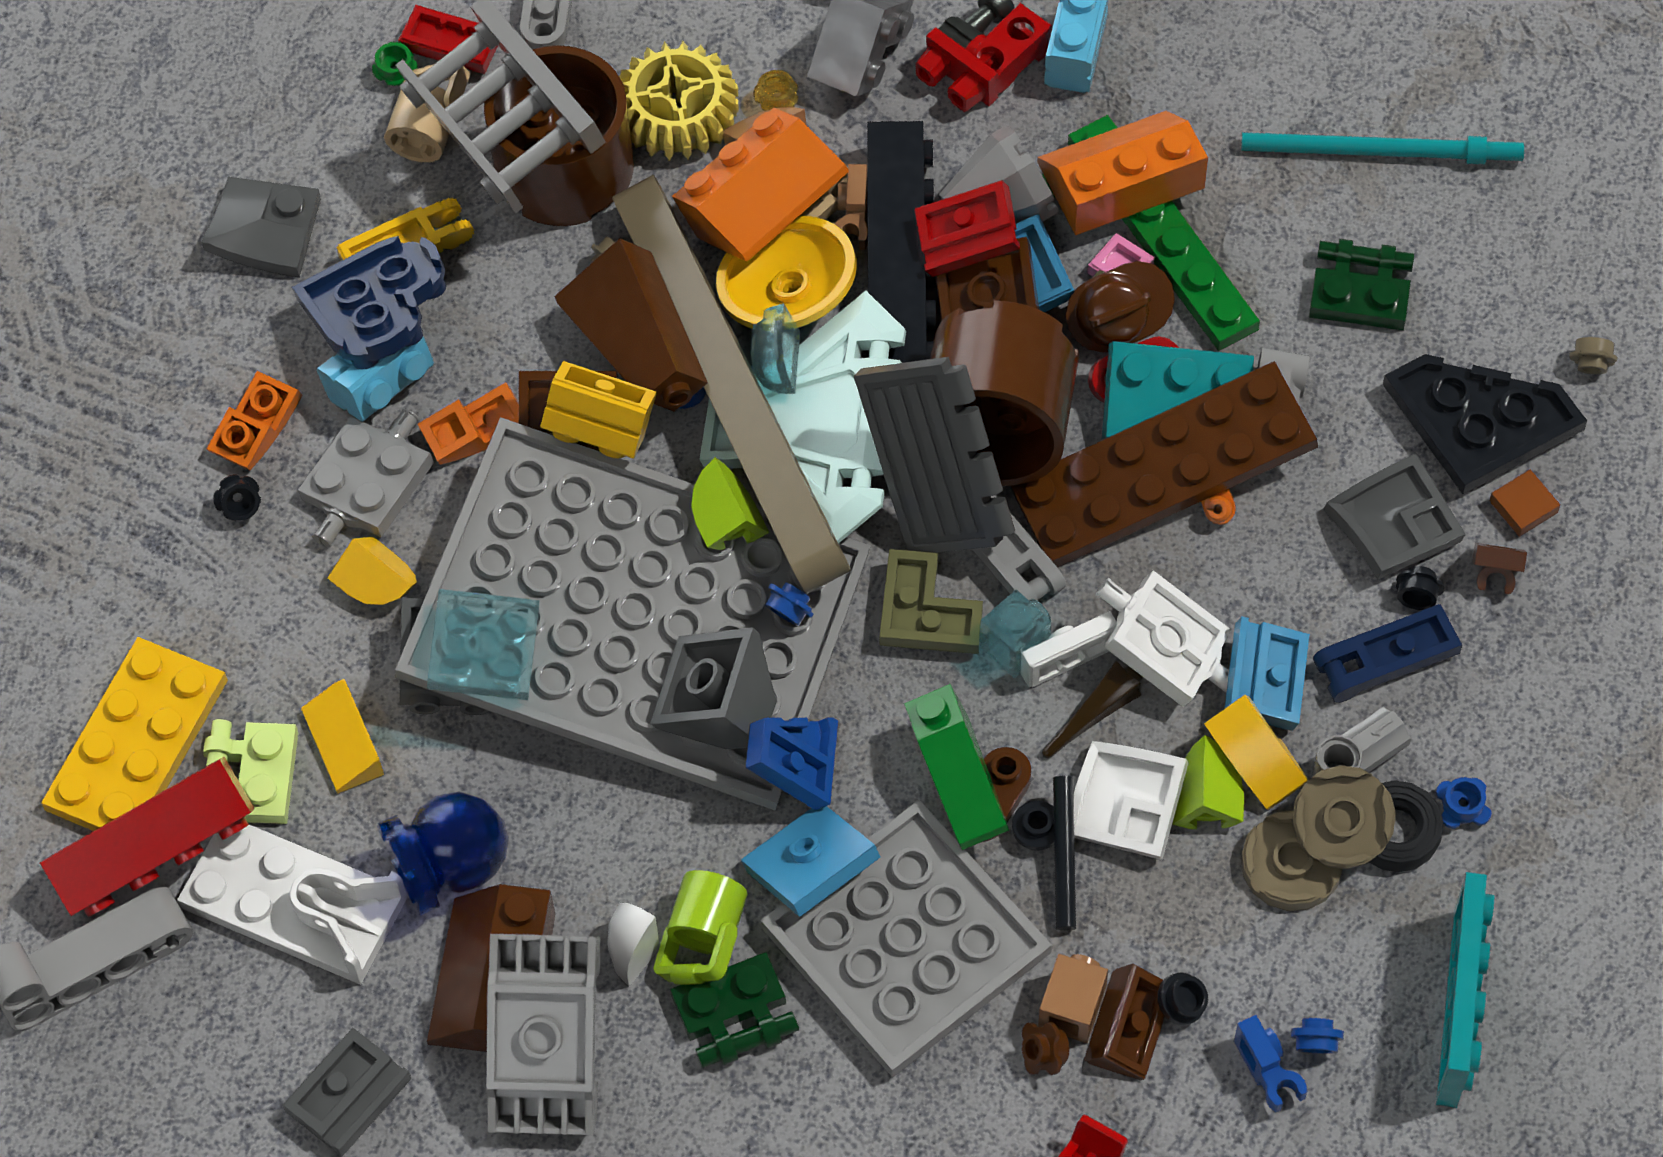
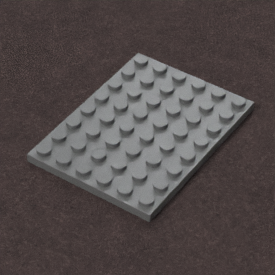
(616, 587)

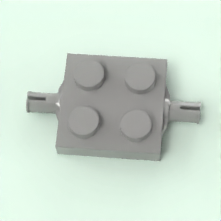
(365, 477)

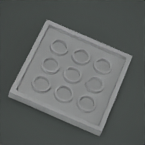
(910, 941)

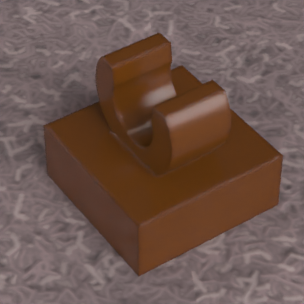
(1498, 560)

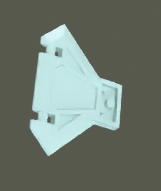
(826, 414)

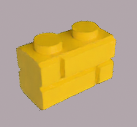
(597, 410)

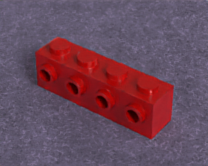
(148, 836)

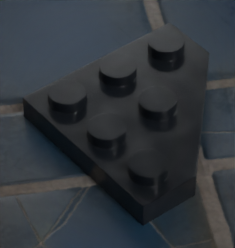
(1481, 417)

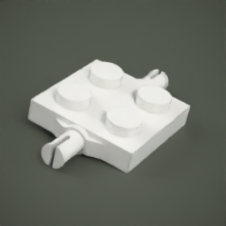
(1166, 637)

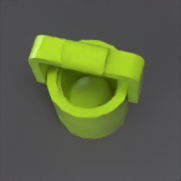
(702, 921)

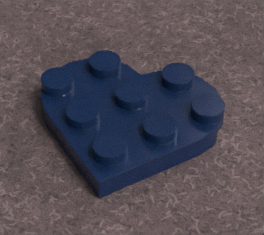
(373, 297)

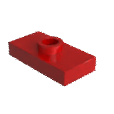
(438, 33)

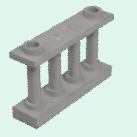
(544, 94)

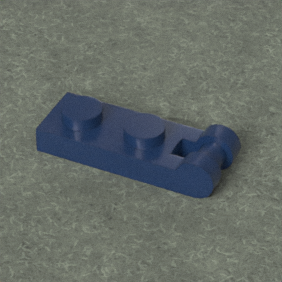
(1388, 652)

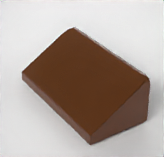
(1127, 1023)

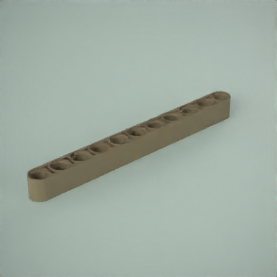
(735, 391)

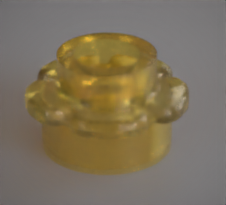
(776, 82)

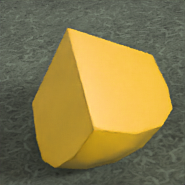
(372, 572)

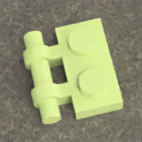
(265, 767)

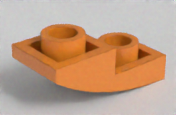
(256, 423)

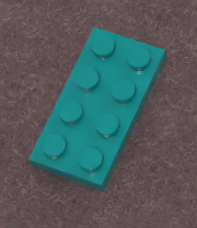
(1464, 998)

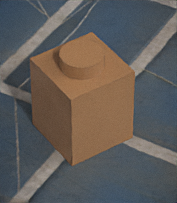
(1074, 995)

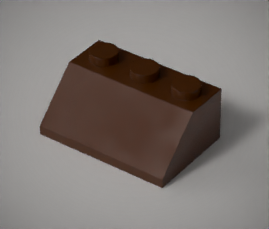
(462, 986)

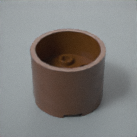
(572, 180)
(1020, 380)

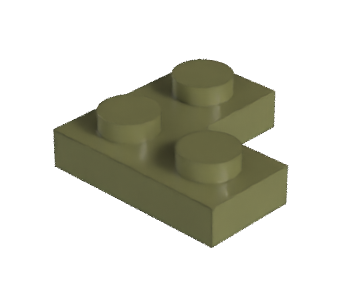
(919, 619)

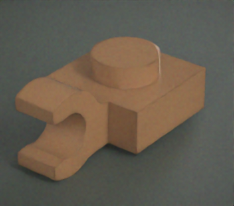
(854, 200)

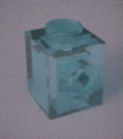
(1012, 629)

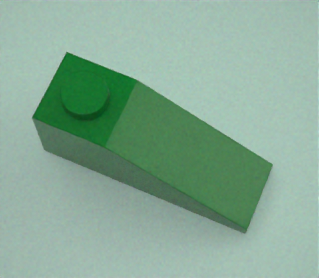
(956, 766)

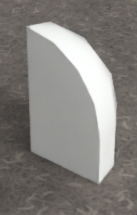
(631, 940)

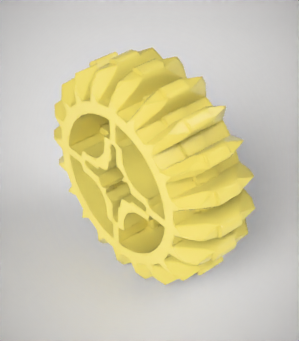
(700, 86)

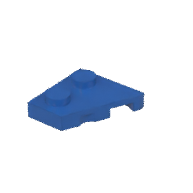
(795, 756)

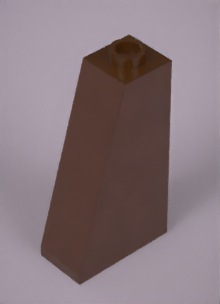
(634, 323)

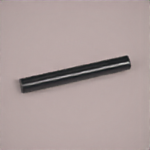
(1064, 853)

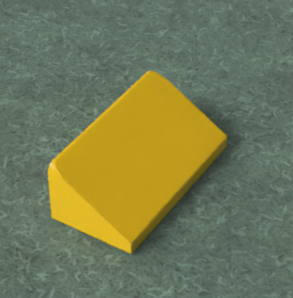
(342, 737)

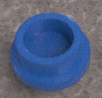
(1317, 1036)

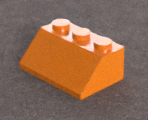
(1125, 170)
(759, 184)

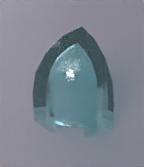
(776, 350)

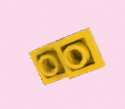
(1256, 752)

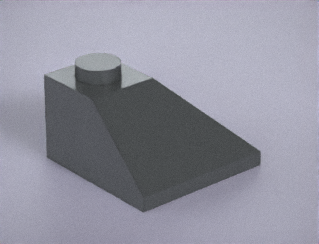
(716, 688)

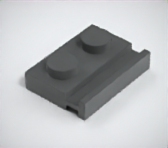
(347, 1091)

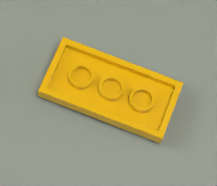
(135, 735)

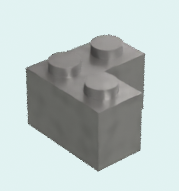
(855, 41)

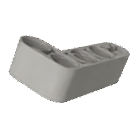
(89, 958)

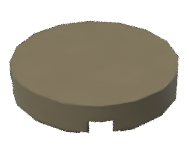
(1343, 817)
(1282, 870)

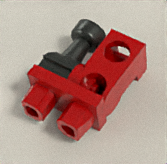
(980, 62)

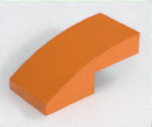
(467, 430)

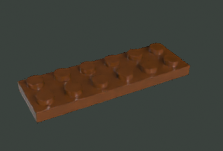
(1165, 464)

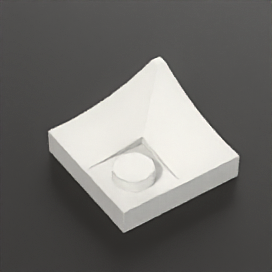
(1127, 798)

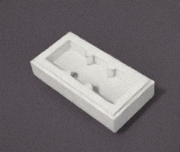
(1066, 649)

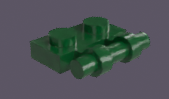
(1358, 296)
(743, 992)

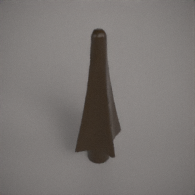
(1112, 693)

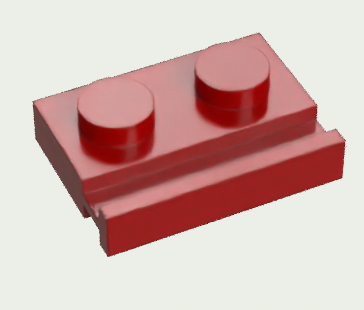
(967, 228)

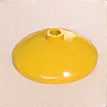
(803, 267)

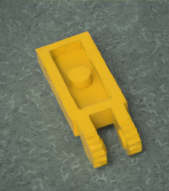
(413, 226)

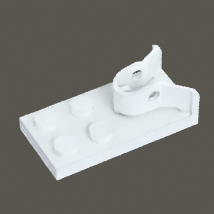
(295, 900)

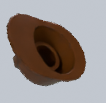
(1120, 306)

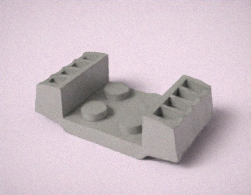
(542, 1034)

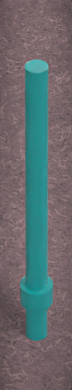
(1474, 149)

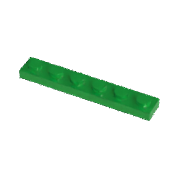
(1187, 263)

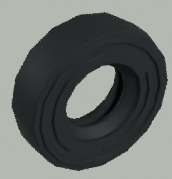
(1428, 835)

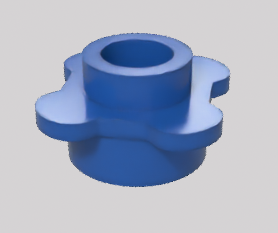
(789, 603)
(1468, 789)

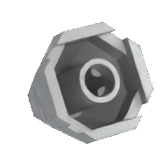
(1001, 160)

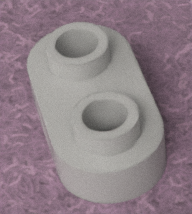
(545, 17)

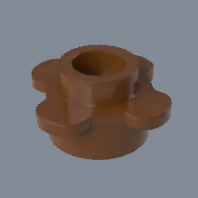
(1044, 1048)

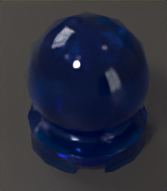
(448, 847)

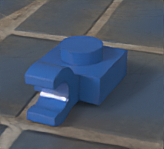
(1262, 1056)

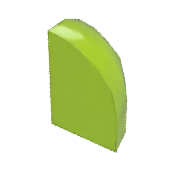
(724, 508)
(1210, 788)

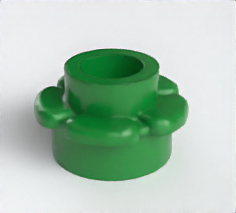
(388, 56)

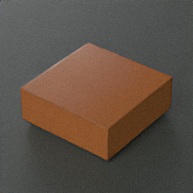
(1524, 502)

